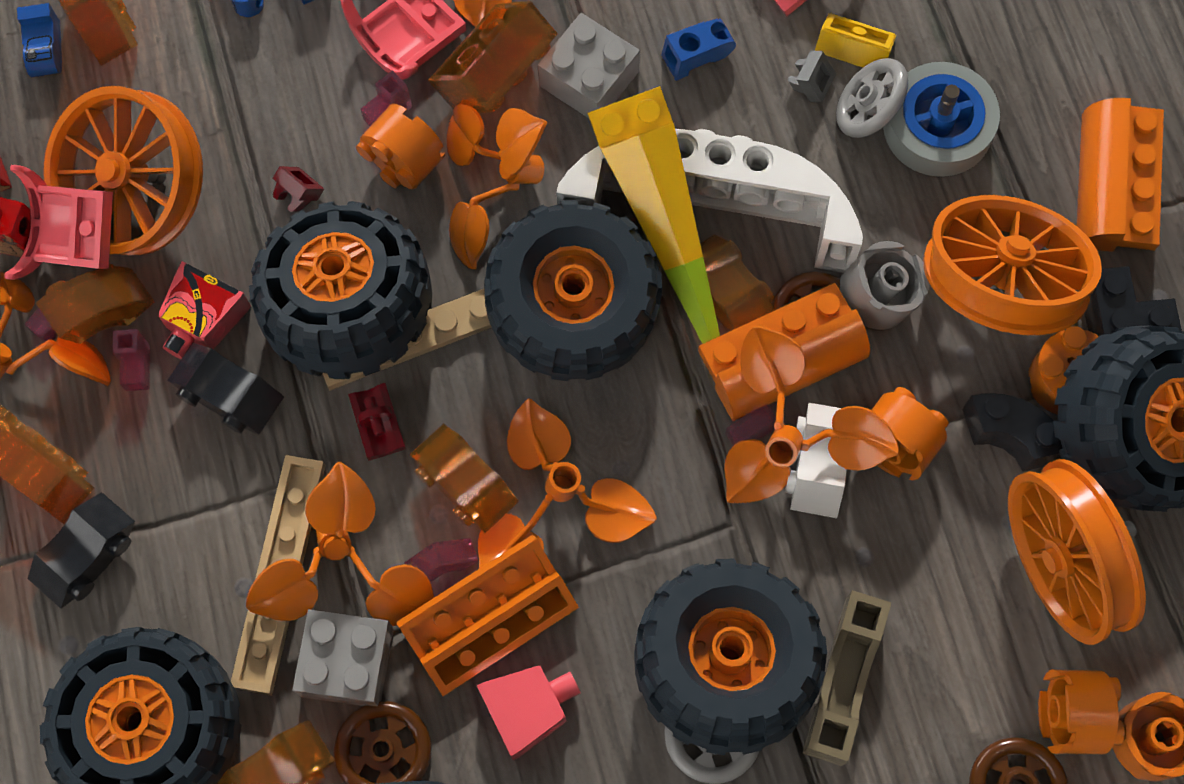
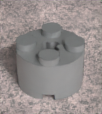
(884, 285)

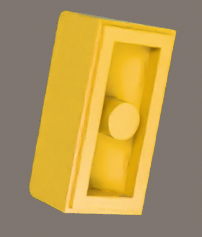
(853, 41)

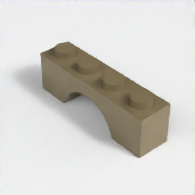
(845, 678)

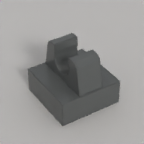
(814, 76)

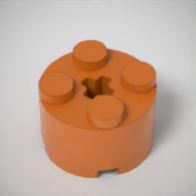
(401, 148)
(1052, 361)
(917, 431)
(1080, 712)
(1140, 750)

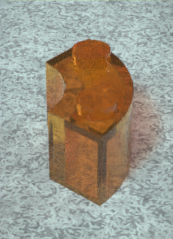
(734, 290)
(94, 302)
(463, 478)
(289, 758)

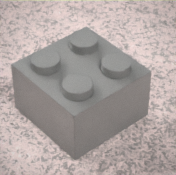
(588, 66)
(343, 658)

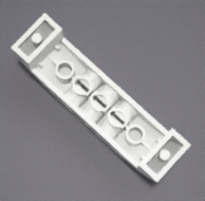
(748, 180)

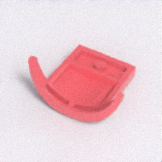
(404, 32)
(65, 227)

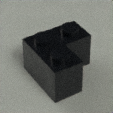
(1115, 305)

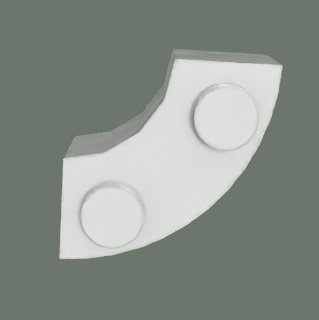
(818, 479)

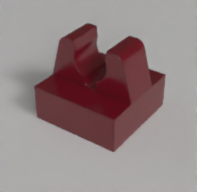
(298, 184)

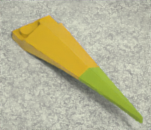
(648, 166)

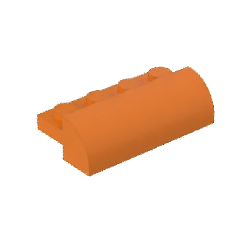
(1120, 175)
(819, 323)
(487, 615)

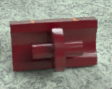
(377, 422)

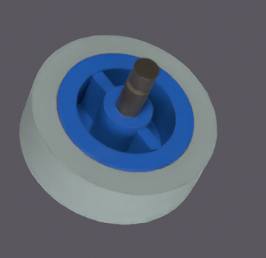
(943, 120)

